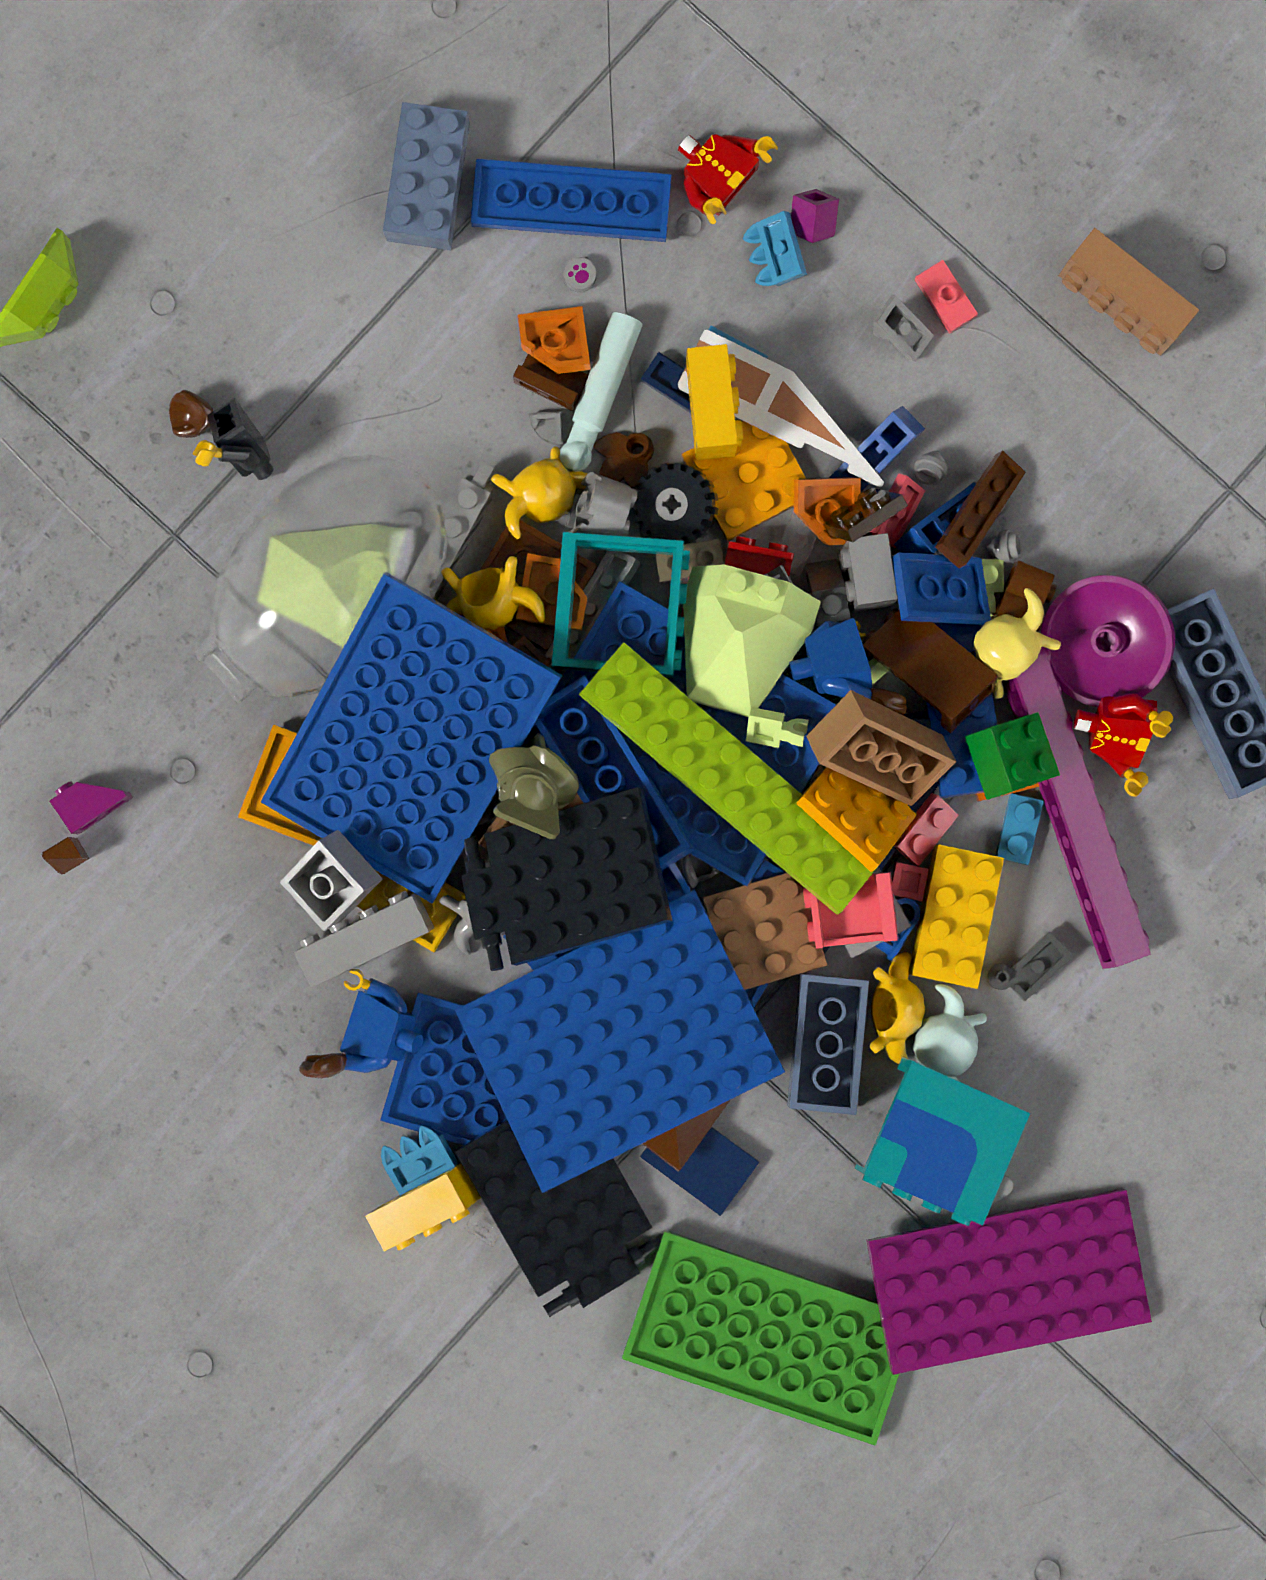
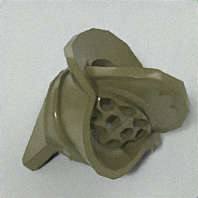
(533, 786)

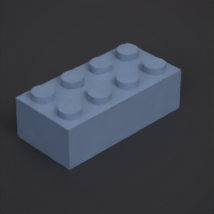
(426, 176)
(827, 1044)

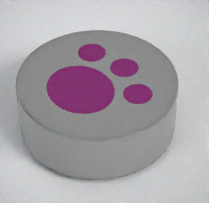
(580, 274)

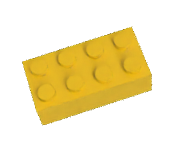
(956, 916)

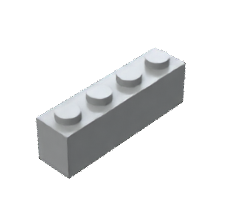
(364, 939)

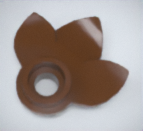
(621, 461)

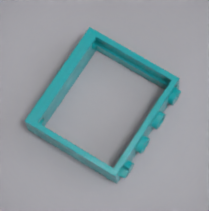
(566, 585)

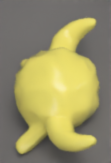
(1012, 643)

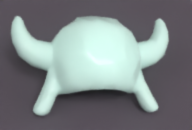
(948, 1039)

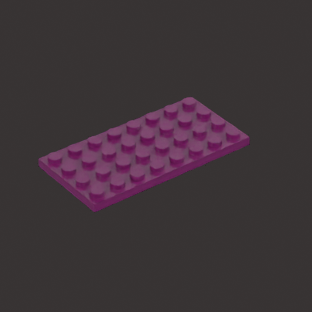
(1008, 1283)

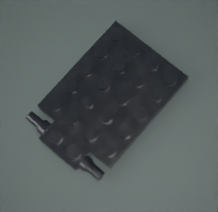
(568, 890)
(566, 1232)

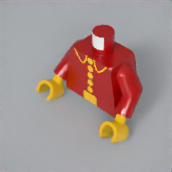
(721, 169)
(1122, 733)

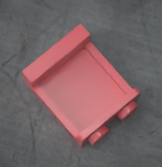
(865, 919)

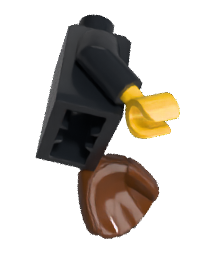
(231, 430)

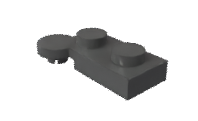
(1032, 968)

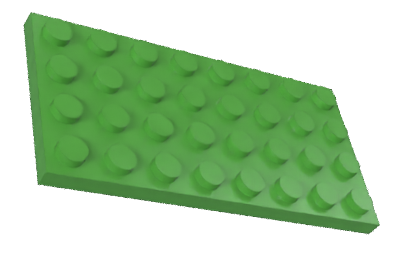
(764, 1337)

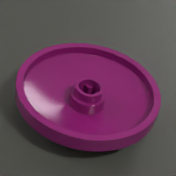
(1111, 638)

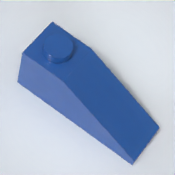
(885, 443)
(926, 534)

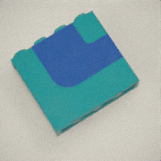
(944, 1144)

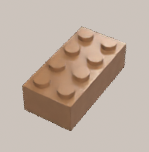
(1127, 293)
(880, 748)

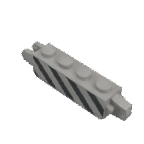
(463, 516)

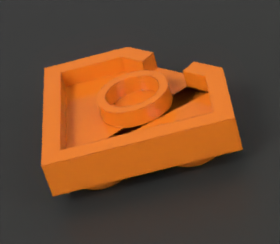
(556, 338)
(819, 498)
(542, 577)

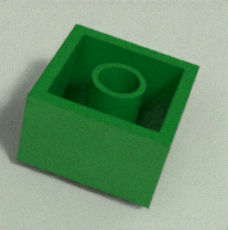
(1012, 755)

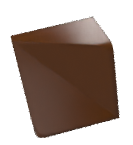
(65, 855)

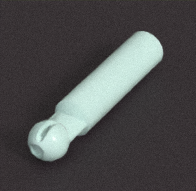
(600, 390)

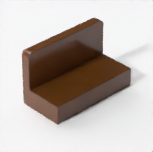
(559, 388)

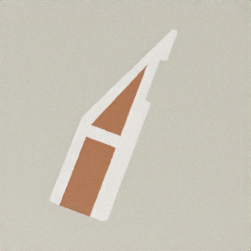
(783, 407)

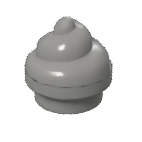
(930, 468)
(1006, 546)

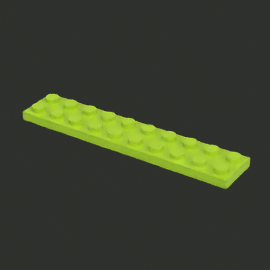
(724, 775)

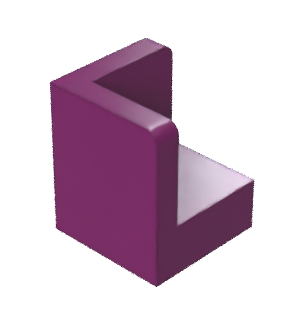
(814, 215)

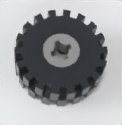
(691, 506)

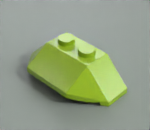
(41, 293)

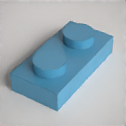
(1019, 829)

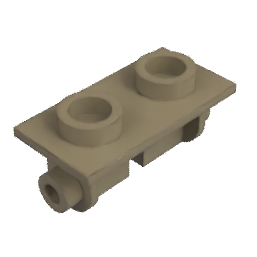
(701, 554)

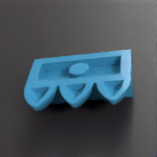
(778, 250)
(418, 1162)

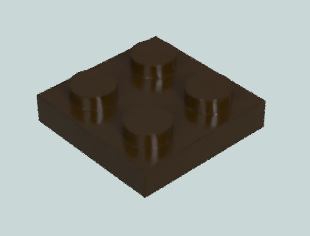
(870, 511)

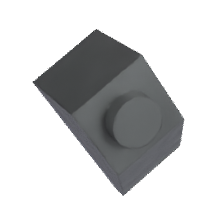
(828, 587)

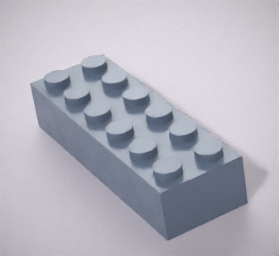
(1220, 693)

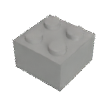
(868, 573)
(331, 880)

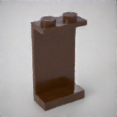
(932, 666)

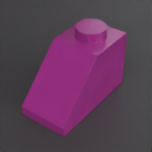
(86, 804)

